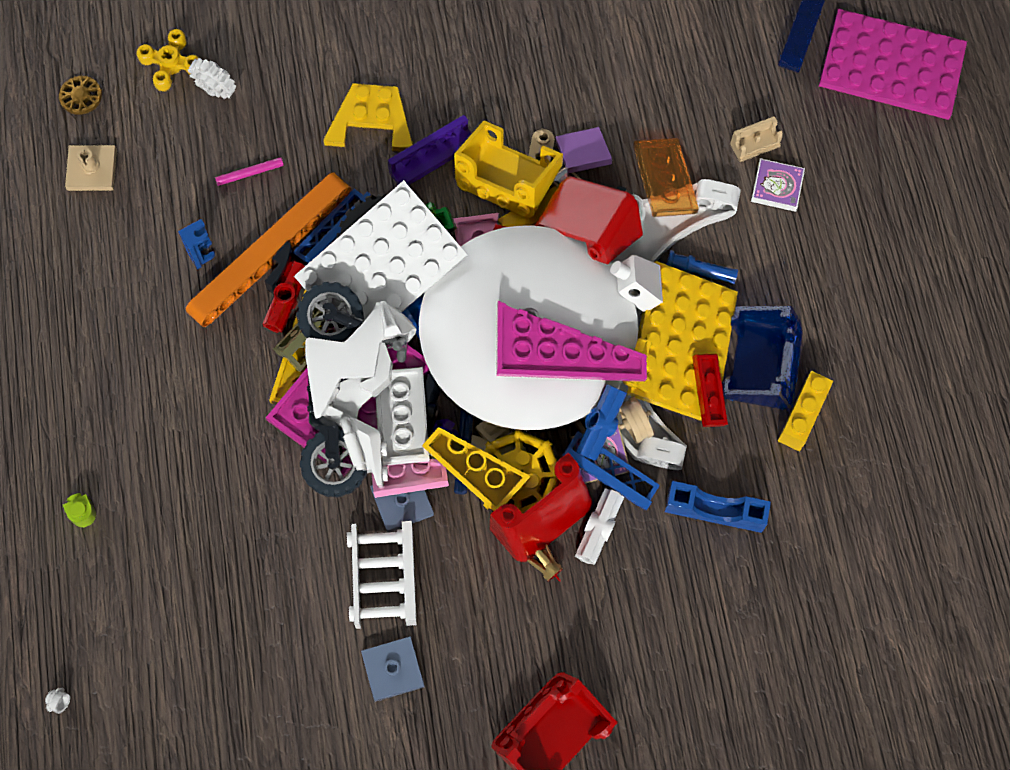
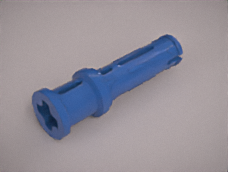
(697, 267)

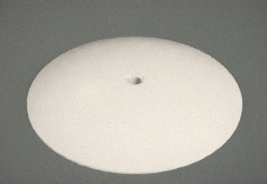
(530, 272)

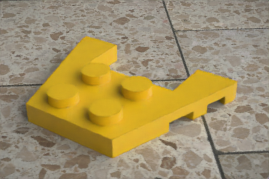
(370, 108)

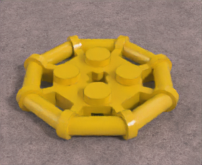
(526, 462)

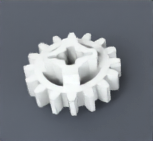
(212, 78)

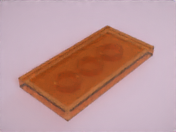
(665, 177)

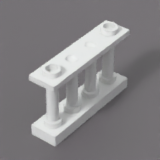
(404, 585)

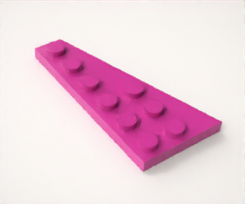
(552, 350)

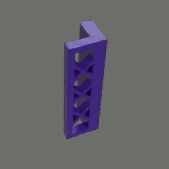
(429, 152)

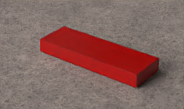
(709, 390)

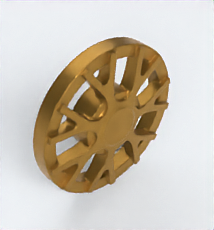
(80, 95)

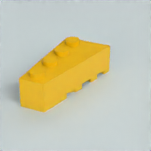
(479, 471)

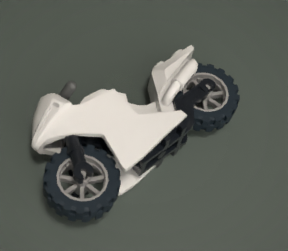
(342, 376)

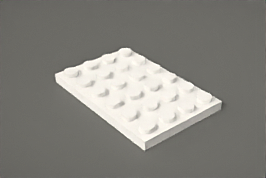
(387, 254)

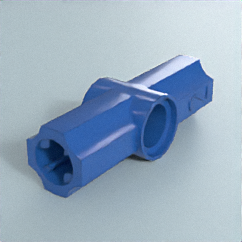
(601, 422)

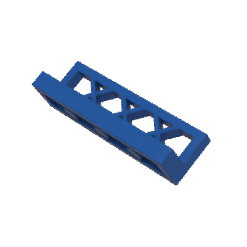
(330, 237)
(611, 480)

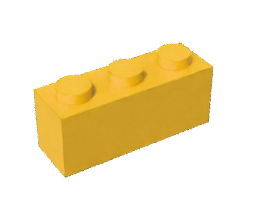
(805, 411)

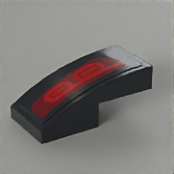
(281, 261)

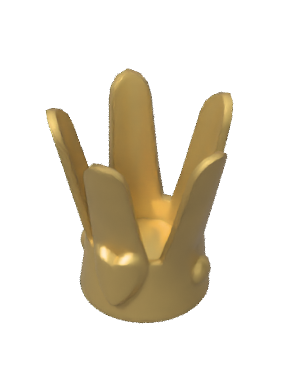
(550, 568)

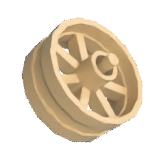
(635, 420)

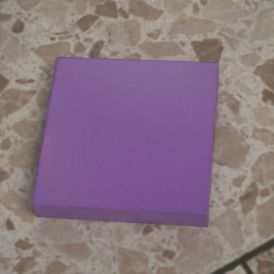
(583, 150)

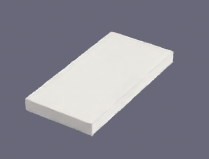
(403, 417)

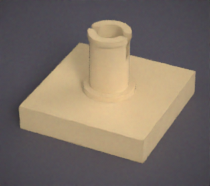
(91, 168)

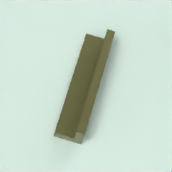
(295, 340)

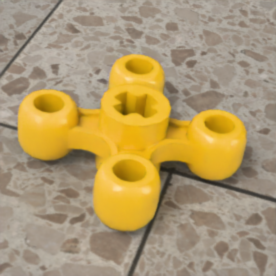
(167, 58)

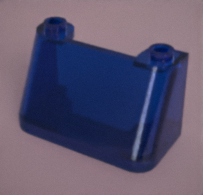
(765, 356)

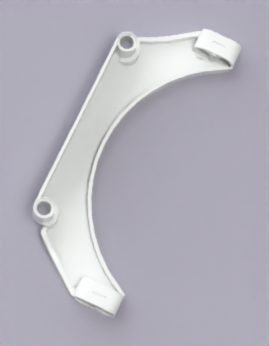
(715, 203)

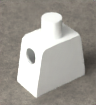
(639, 281)

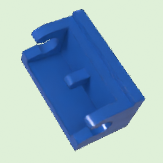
(195, 240)

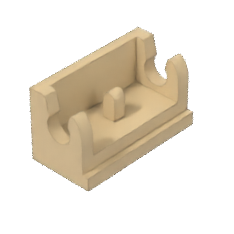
(756, 139)

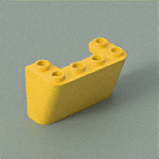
(504, 174)

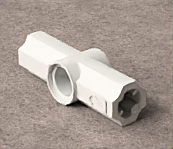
(599, 526)

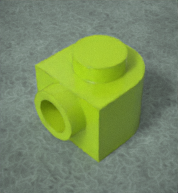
(80, 510)

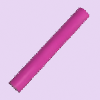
(249, 171)

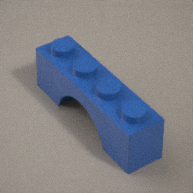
(736, 512)

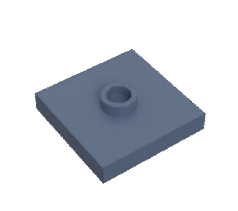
(403, 507)
(392, 669)

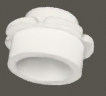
(57, 700)

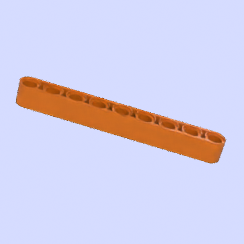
(258, 257)

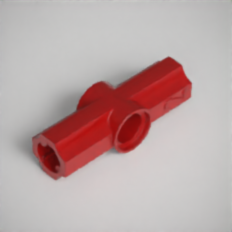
(281, 309)

